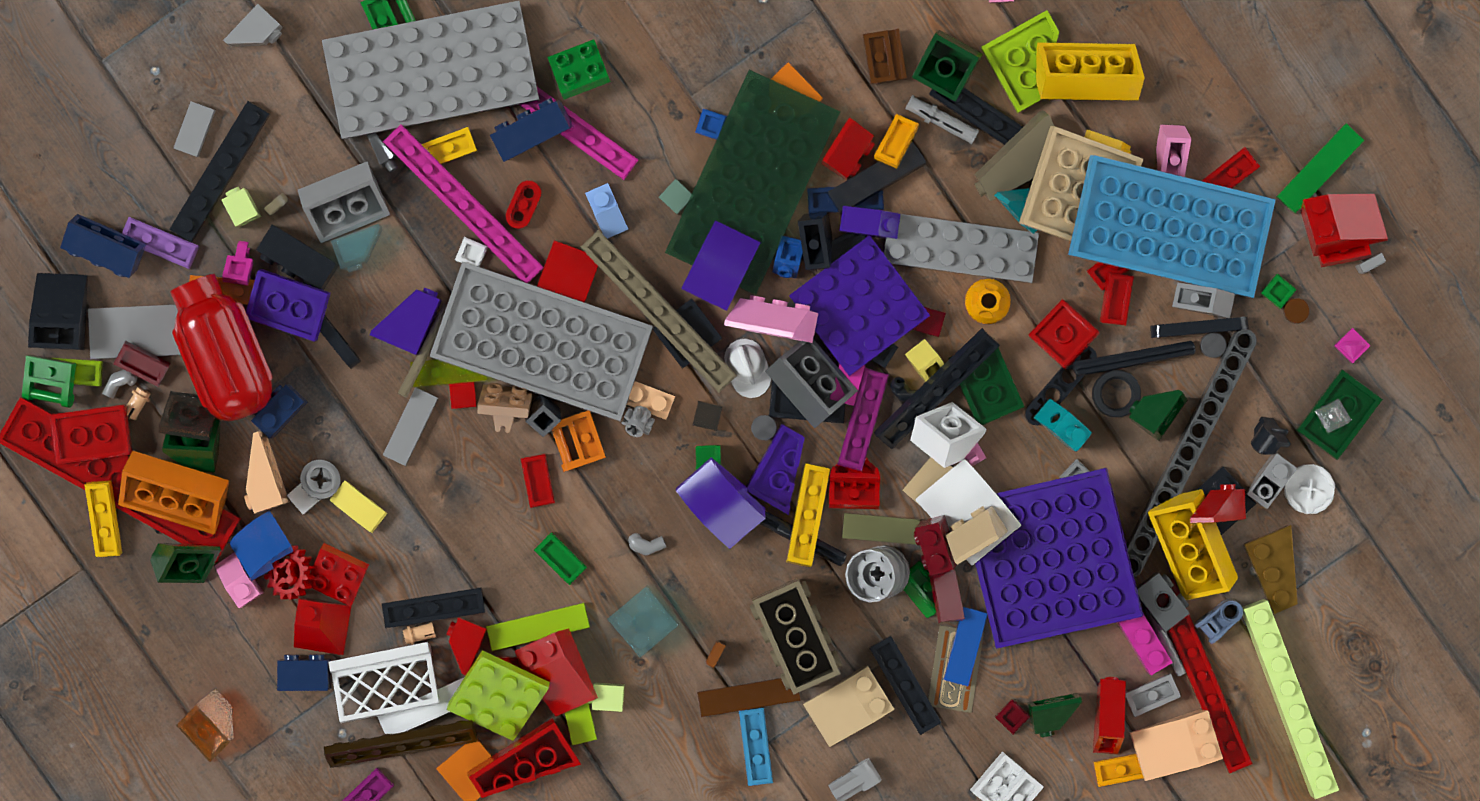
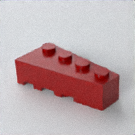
(530, 757)

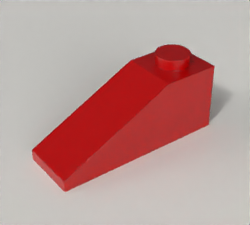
(1221, 506)

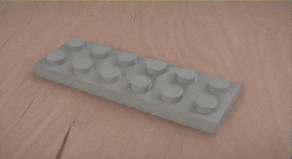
(963, 248)

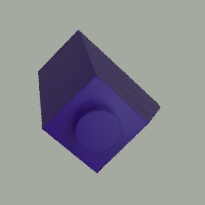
(409, 322)

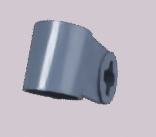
(1219, 620)

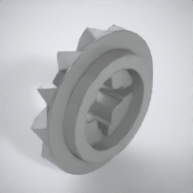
(328, 472)

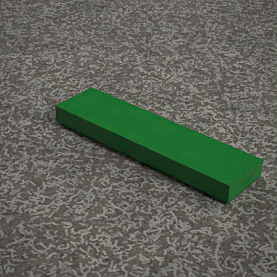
(1320, 168)

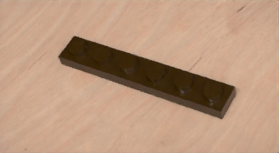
(400, 743)

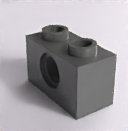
(1164, 616)

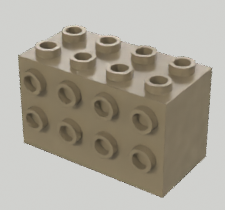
(795, 636)

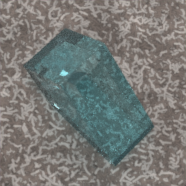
(356, 247)

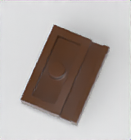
(884, 56)

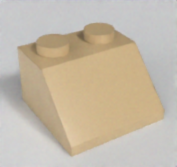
(976, 534)

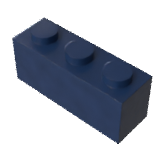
(531, 129)
(102, 246)

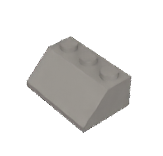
(343, 202)

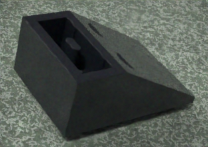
(58, 312)

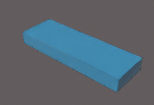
(756, 746)

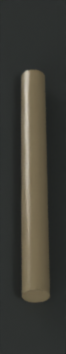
(422, 355)

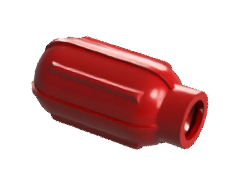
(220, 350)

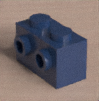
(279, 411)

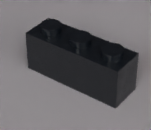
(296, 258)

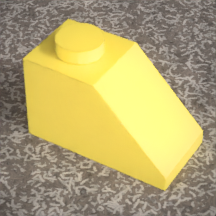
(924, 360)

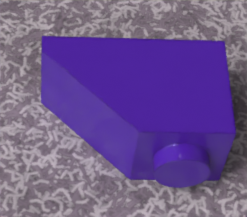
(870, 222)

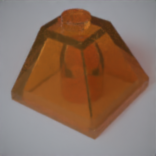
(209, 724)

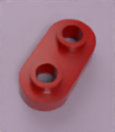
(522, 204)

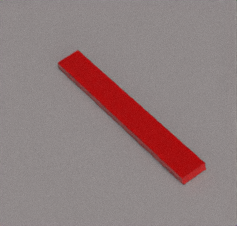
(1226, 175)
(1207, 688)

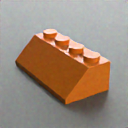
(161, 491)

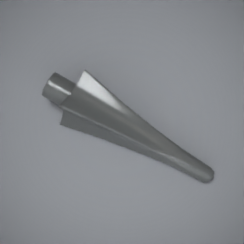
(382, 152)

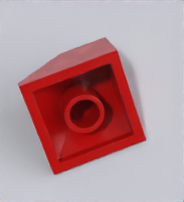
(321, 626)

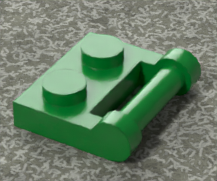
(381, 15)
(51, 373)

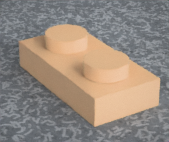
(654, 400)

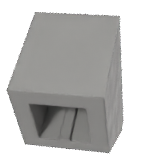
(1271, 480)

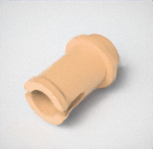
(137, 401)
(419, 633)

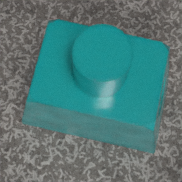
(1066, 428)

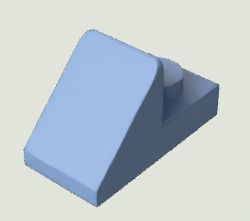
(606, 211)

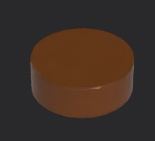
(1296, 310)

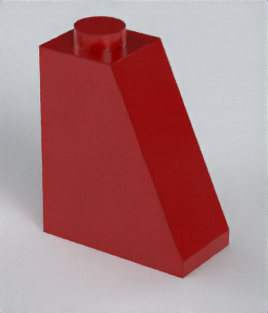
(1109, 716)

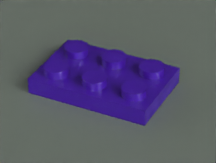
(287, 305)

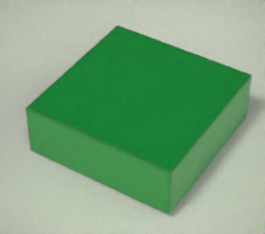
(1278, 291)

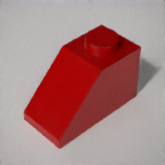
(465, 642)

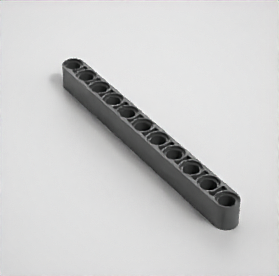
(1188, 439)

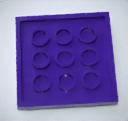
(860, 305)

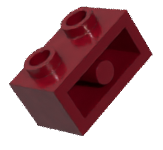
(936, 551)

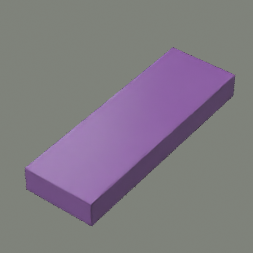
(162, 243)

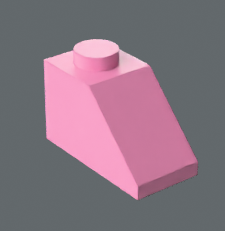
(1173, 149)
(237, 581)

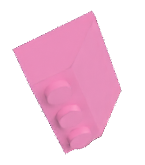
(773, 318)

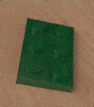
(991, 390)
(1359, 405)

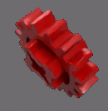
(289, 573)

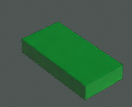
(560, 558)

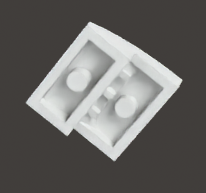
(1006, 782)

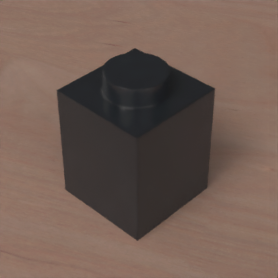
(543, 415)

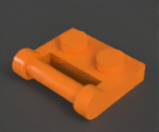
(585, 440)

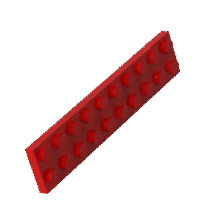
(30, 435)

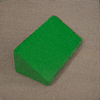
(920, 589)

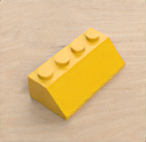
(1088, 71)
(1193, 549)

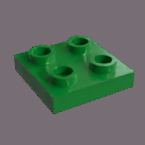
(578, 69)

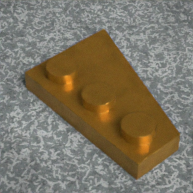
(1275, 568)

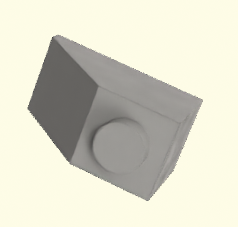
(255, 29)
(1203, 300)

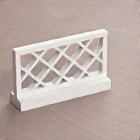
(379, 661)

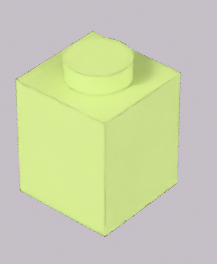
(240, 207)
(609, 697)

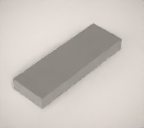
(410, 426)

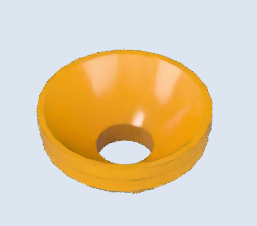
(978, 311)

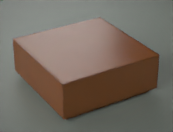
(715, 653)

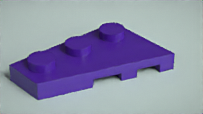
(777, 470)

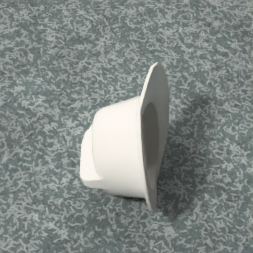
(749, 365)

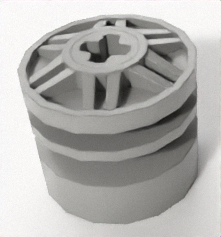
(867, 581)

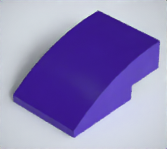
(720, 265)
(721, 502)

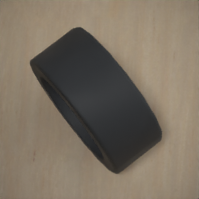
(1097, 392)

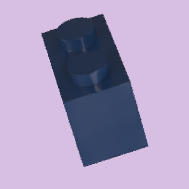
(303, 674)

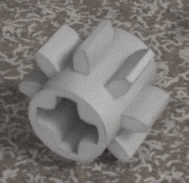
(638, 421)

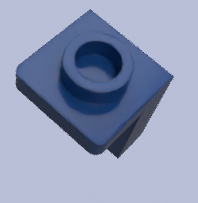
(788, 258)

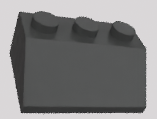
(809, 380)

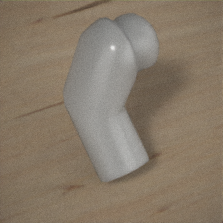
(116, 380)
(645, 547)

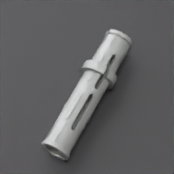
(941, 119)

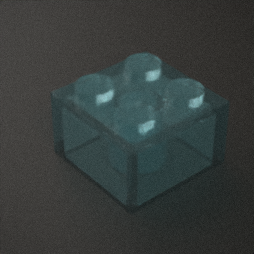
(643, 621)

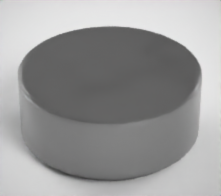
(1213, 345)
(763, 427)

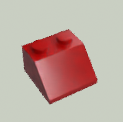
(848, 149)

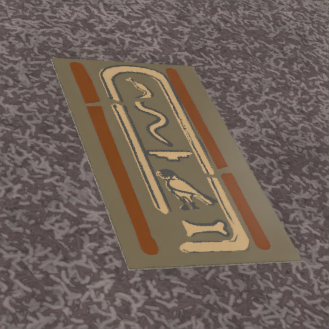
(946, 693)

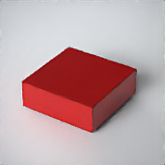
(463, 395)

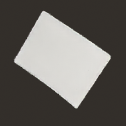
(959, 495)

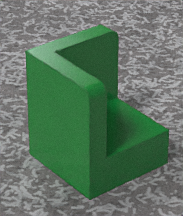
(705, 452)

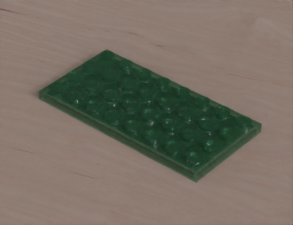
(756, 171)

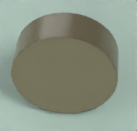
(276, 204)

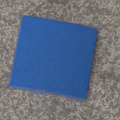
(260, 545)

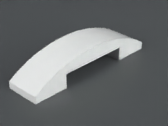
(408, 719)

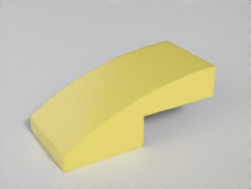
(358, 506)

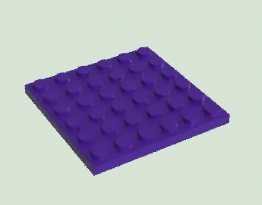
(1062, 564)

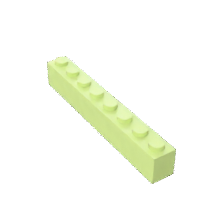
(1289, 699)

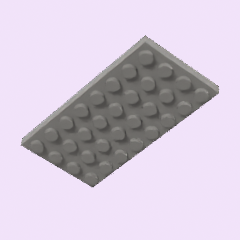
(430, 70)
(541, 341)

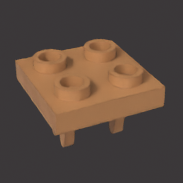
(504, 404)

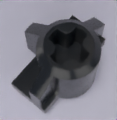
(1269, 437)

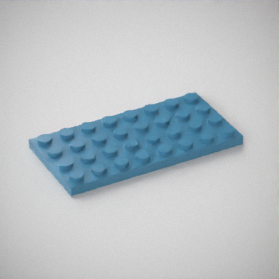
(1171, 226)

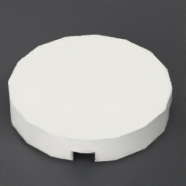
(1310, 489)

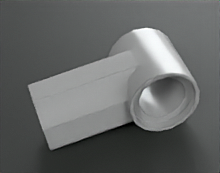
(860, 777)

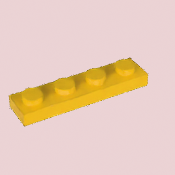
(808, 515)

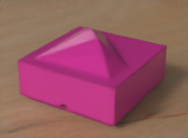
(1351, 345)

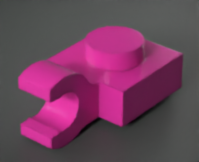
(238, 267)

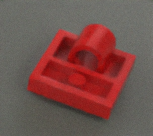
(338, 574)

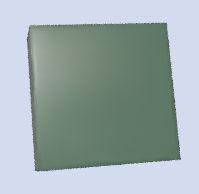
(675, 196)

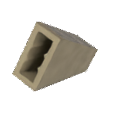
(1015, 160)

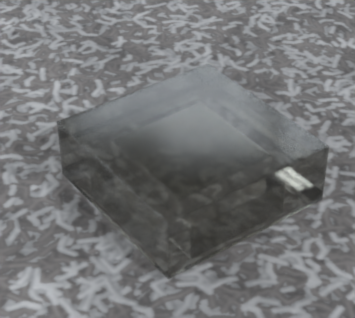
(707, 416)

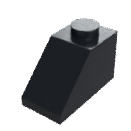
(816, 240)

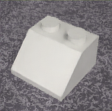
(946, 434)

